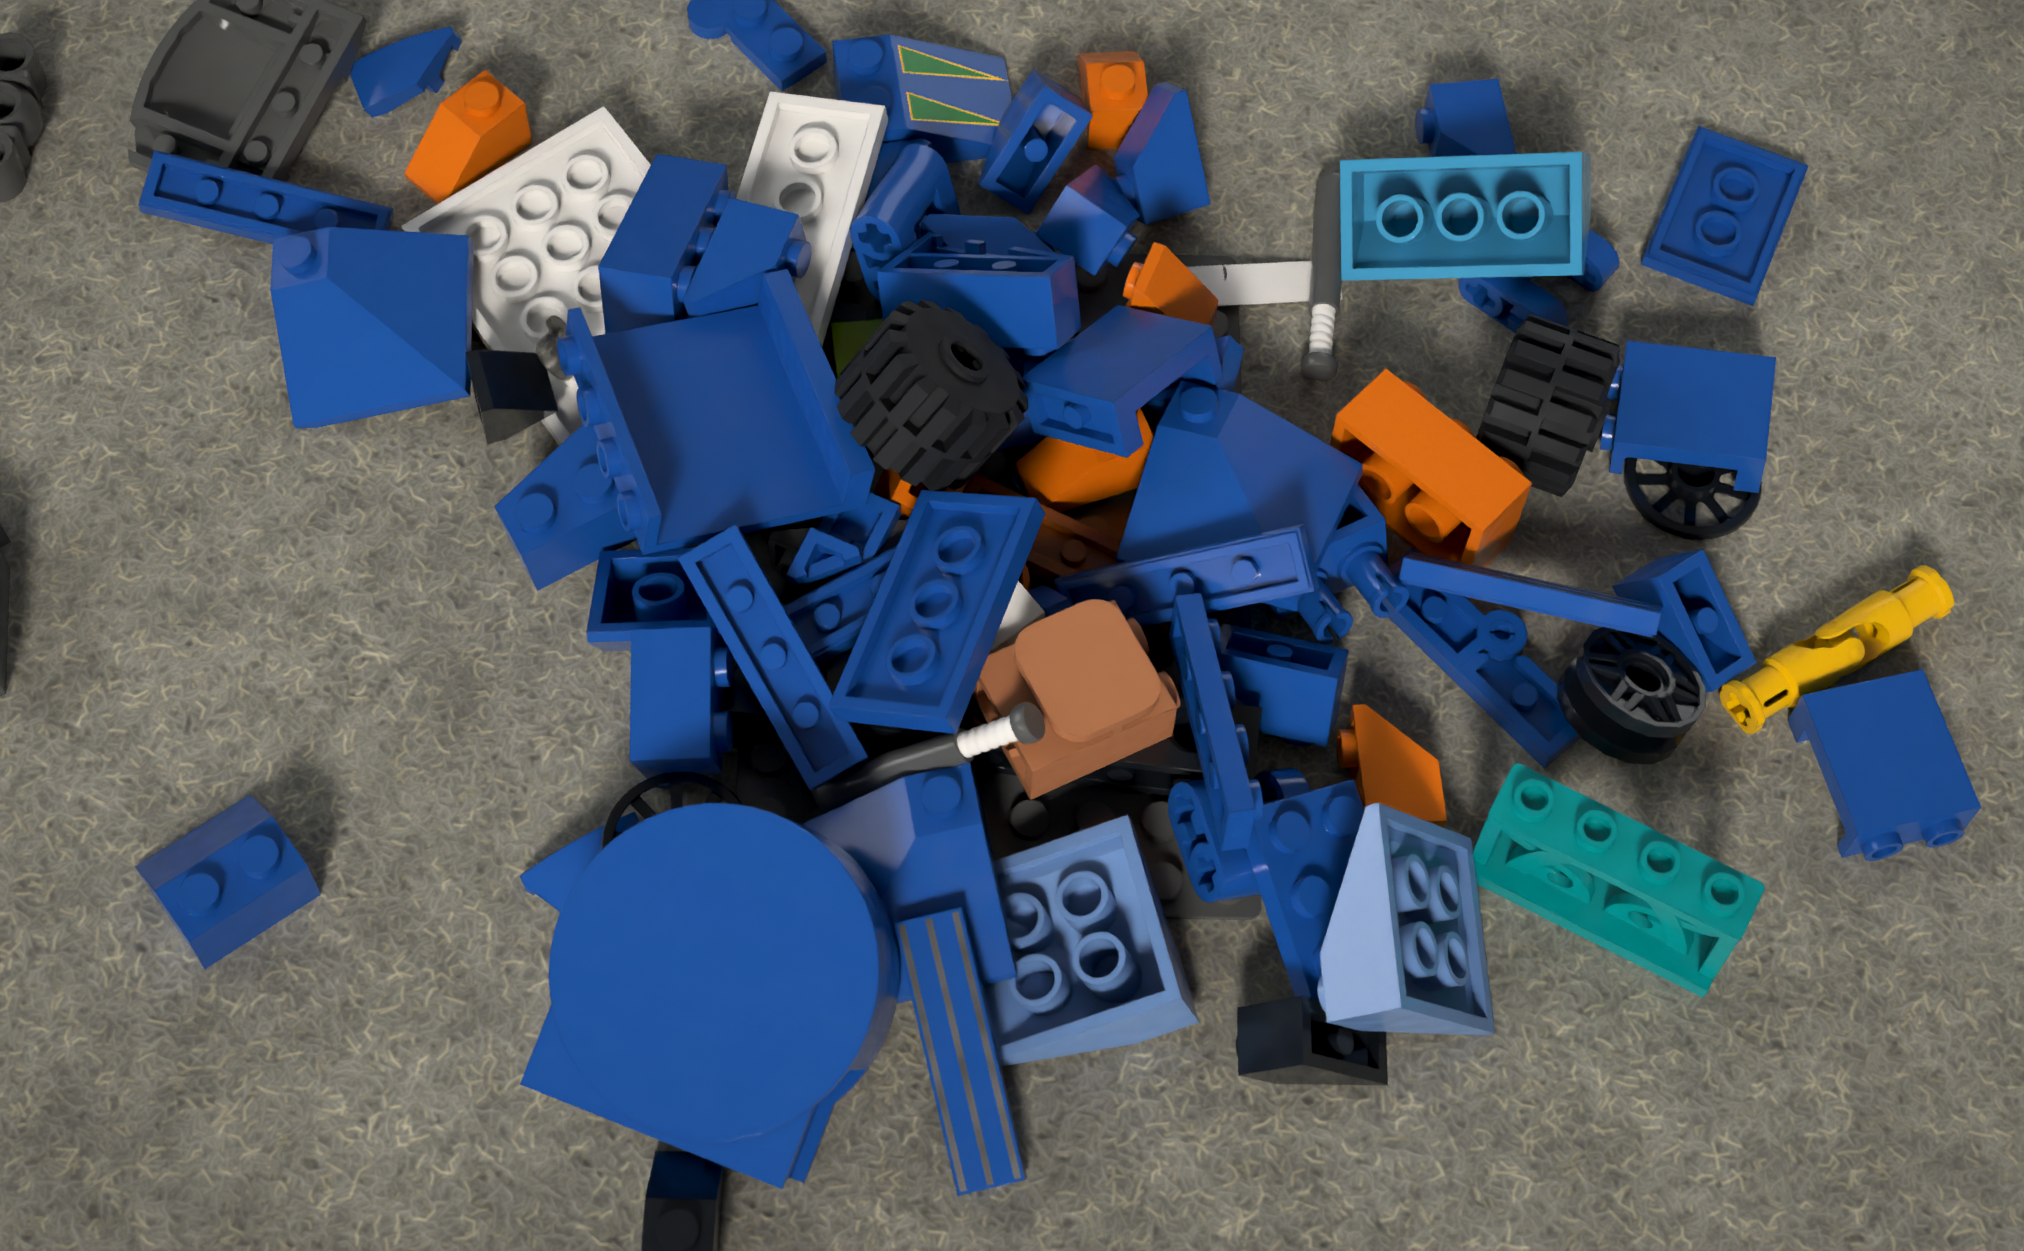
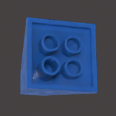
(371, 321)
(1231, 473)
(928, 854)

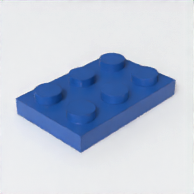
(1299, 866)

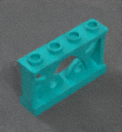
(1613, 880)

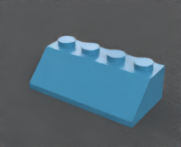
(1465, 216)

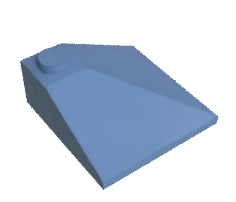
(1407, 933)
(1085, 950)

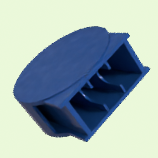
(718, 986)

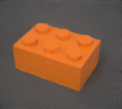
(1430, 473)

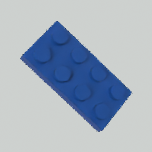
(937, 611)

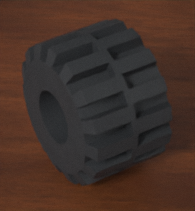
(931, 396)
(1550, 401)

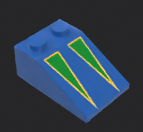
(927, 91)

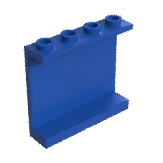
(717, 420)

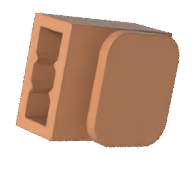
(1092, 687)

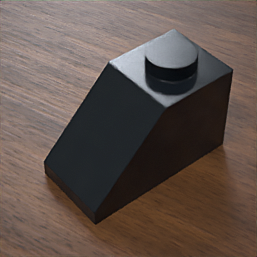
(1295, 1045)
(683, 1203)

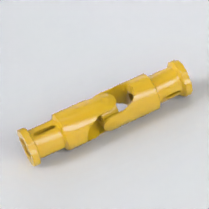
(1833, 652)

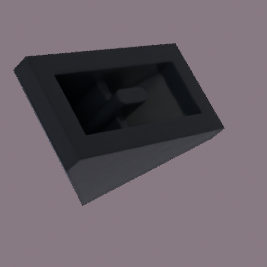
(509, 391)

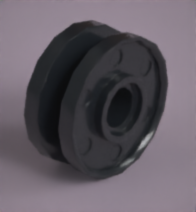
(1631, 695)

